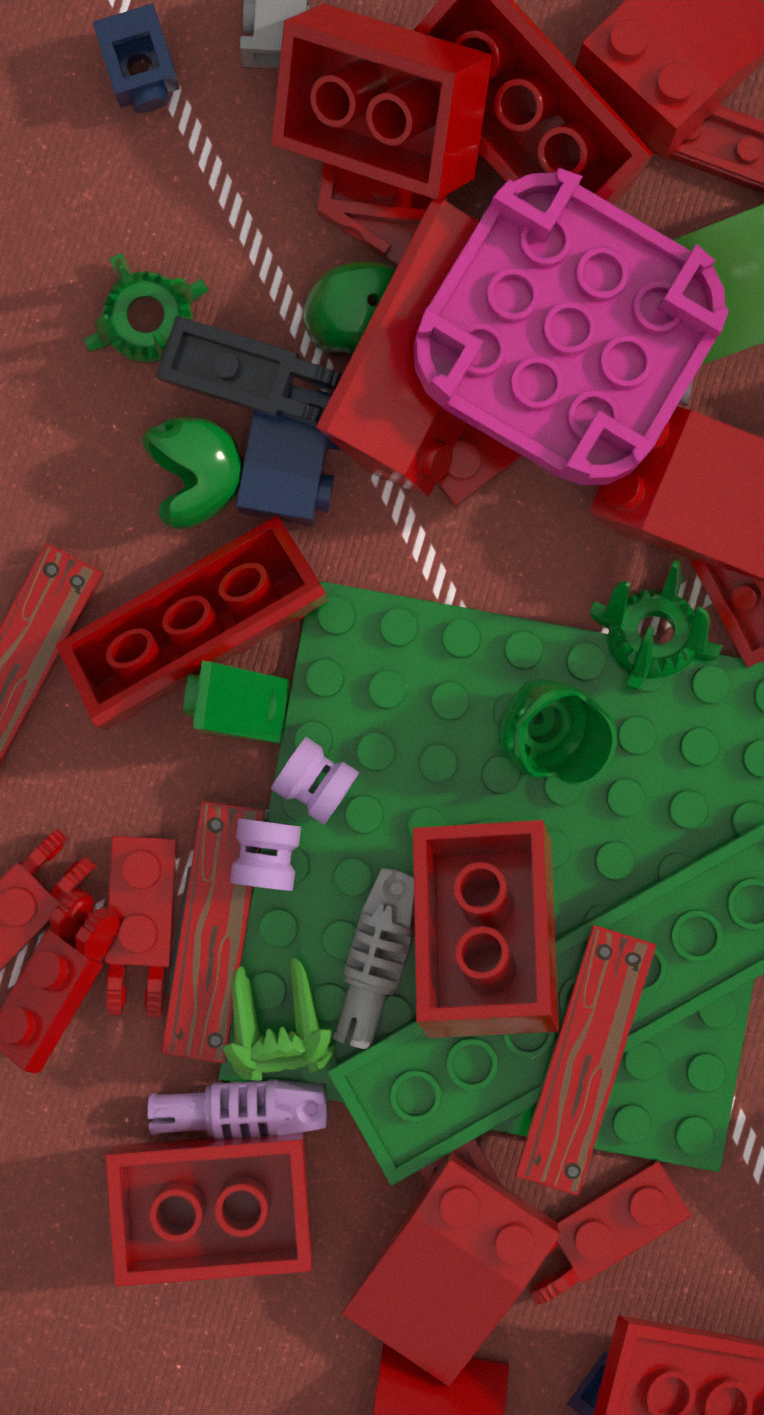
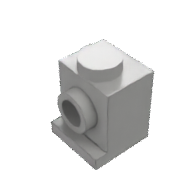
(266, 22)

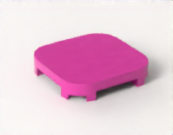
(569, 329)

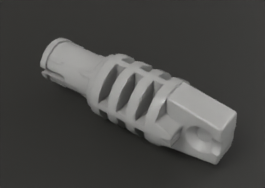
(377, 956)

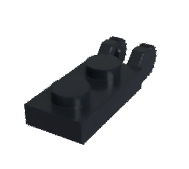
(241, 371)

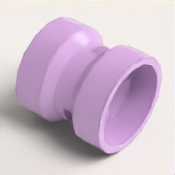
(303, 771)
(264, 869)

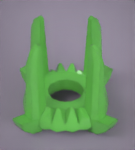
(259, 1054)

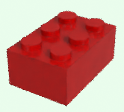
(380, 100)
(484, 929)
(209, 1209)

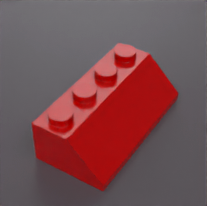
(538, 103)
(379, 404)
(190, 618)

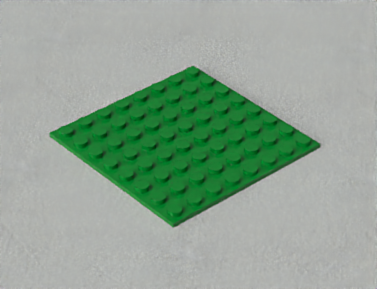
(418, 709)

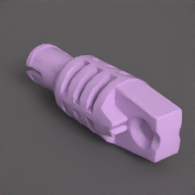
(242, 1109)

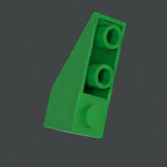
(237, 703)

